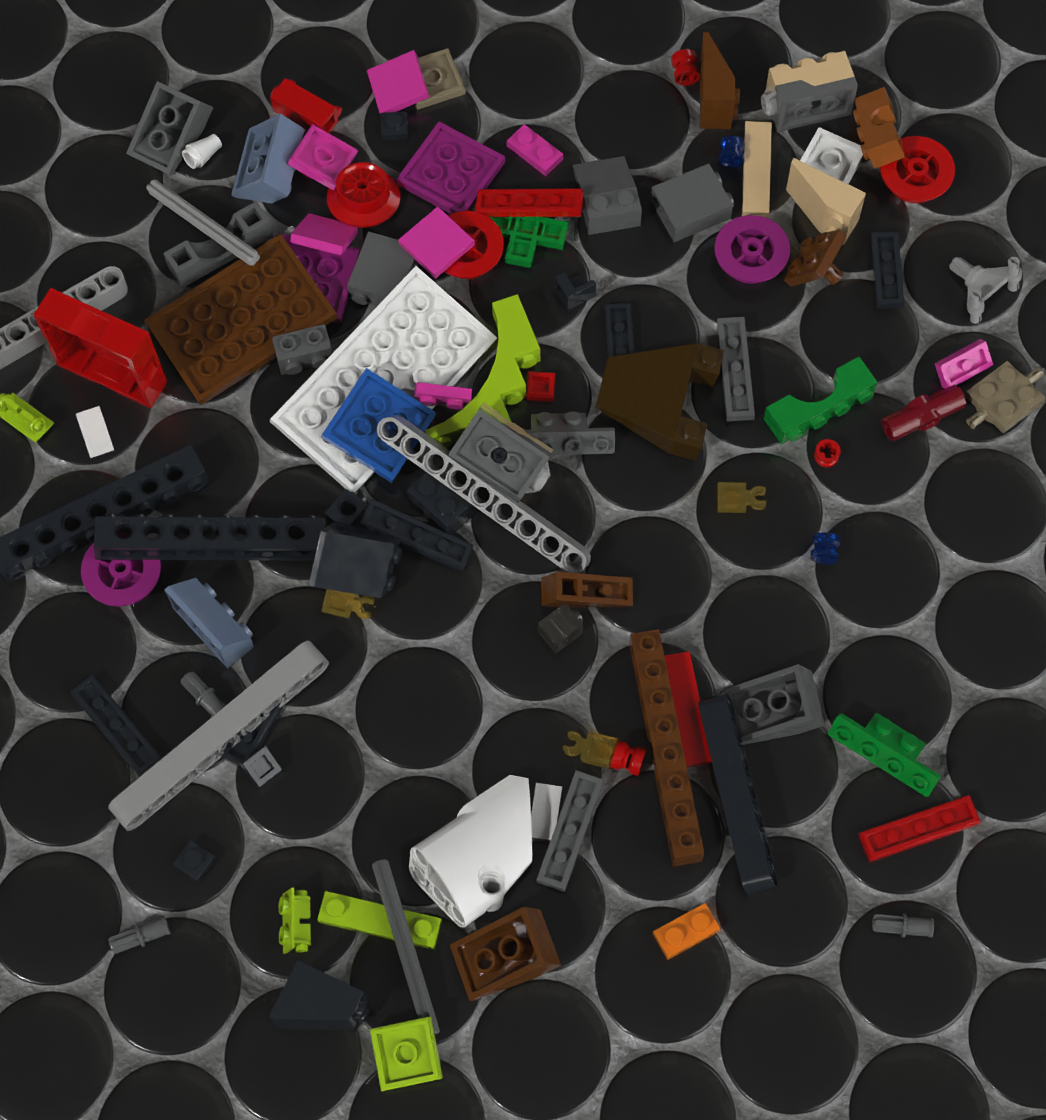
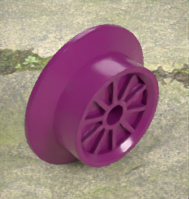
(752, 249)
(119, 580)

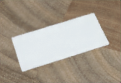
(94, 431)
(545, 810)

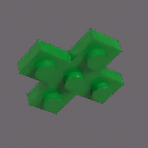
(527, 233)

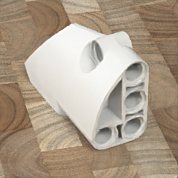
(477, 852)

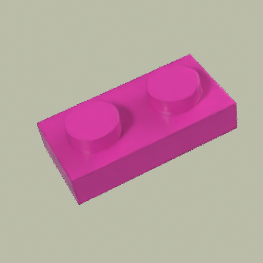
(534, 150)
(964, 364)
(451, 396)

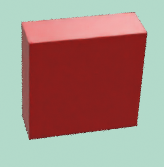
(540, 386)

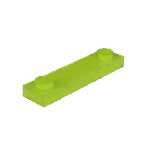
(372, 919)

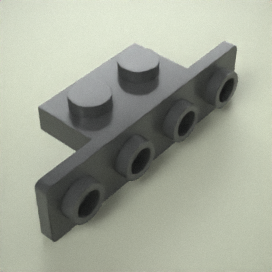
(569, 434)

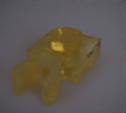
(734, 497)
(343, 603)
(594, 750)

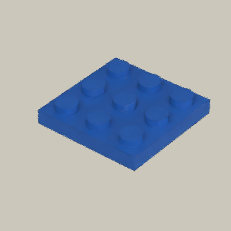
(357, 420)

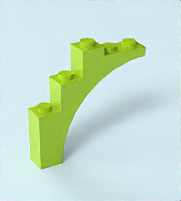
(505, 384)

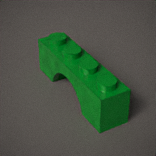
(792, 418)

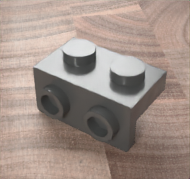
(302, 349)

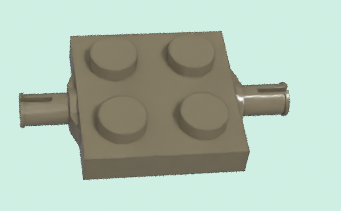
(1005, 397)

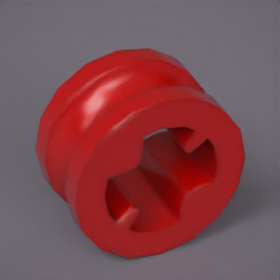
(820, 456)

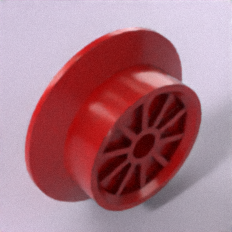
(923, 172)
(363, 195)
(487, 246)

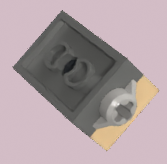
(809, 91)
(503, 454)

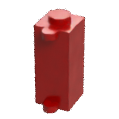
(303, 107)

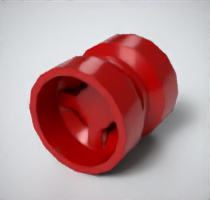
(685, 64)
(622, 754)

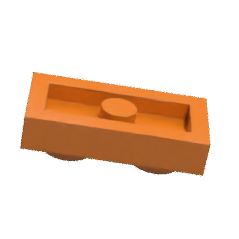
(686, 931)

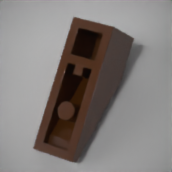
(586, 590)

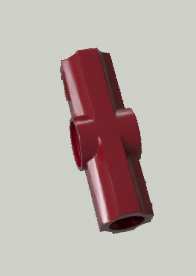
(923, 412)

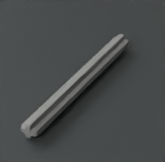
(203, 222)

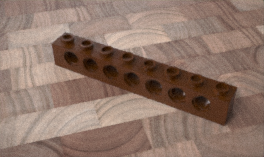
(666, 748)

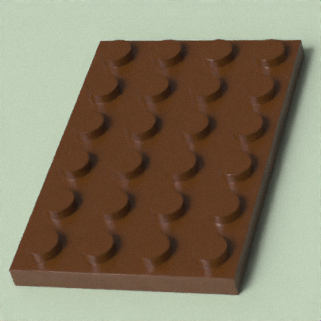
(229, 320)

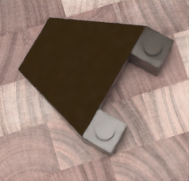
(649, 393)

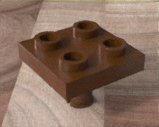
(816, 259)

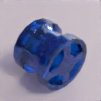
(731, 152)
(825, 548)

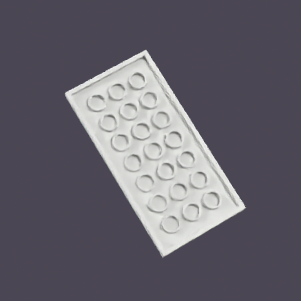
(405, 340)

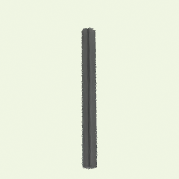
(404, 942)

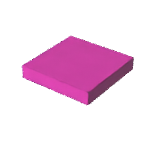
(398, 83)
(322, 156)
(324, 234)
(436, 242)

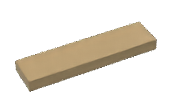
(756, 169)

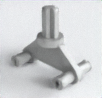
(985, 282)

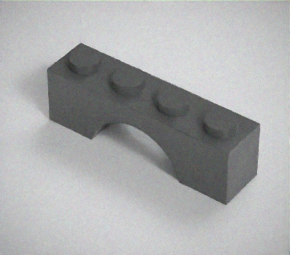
(194, 260)

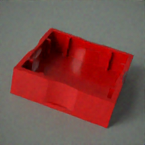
(101, 347)

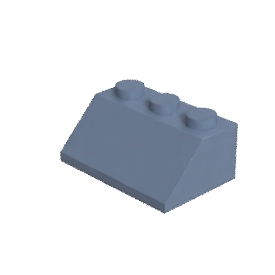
(265, 158)
(210, 620)

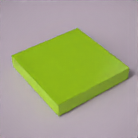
(406, 1053)

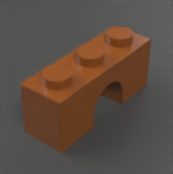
(877, 128)

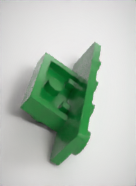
(887, 748)

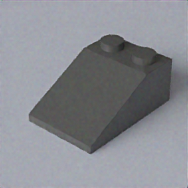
(167, 127)
(609, 195)
(776, 705)

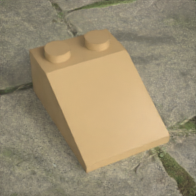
(825, 199)

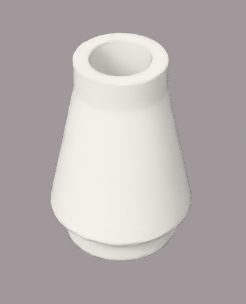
(199, 152)

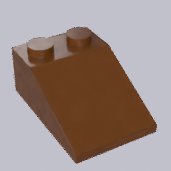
(717, 88)
(505, 953)

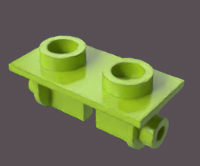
(23, 416)
(293, 909)

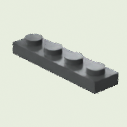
(735, 369)
(570, 831)

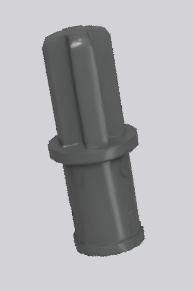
(202, 693)
(903, 925)
(139, 935)

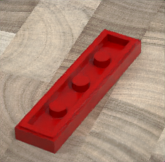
(530, 202)
(686, 701)
(919, 828)

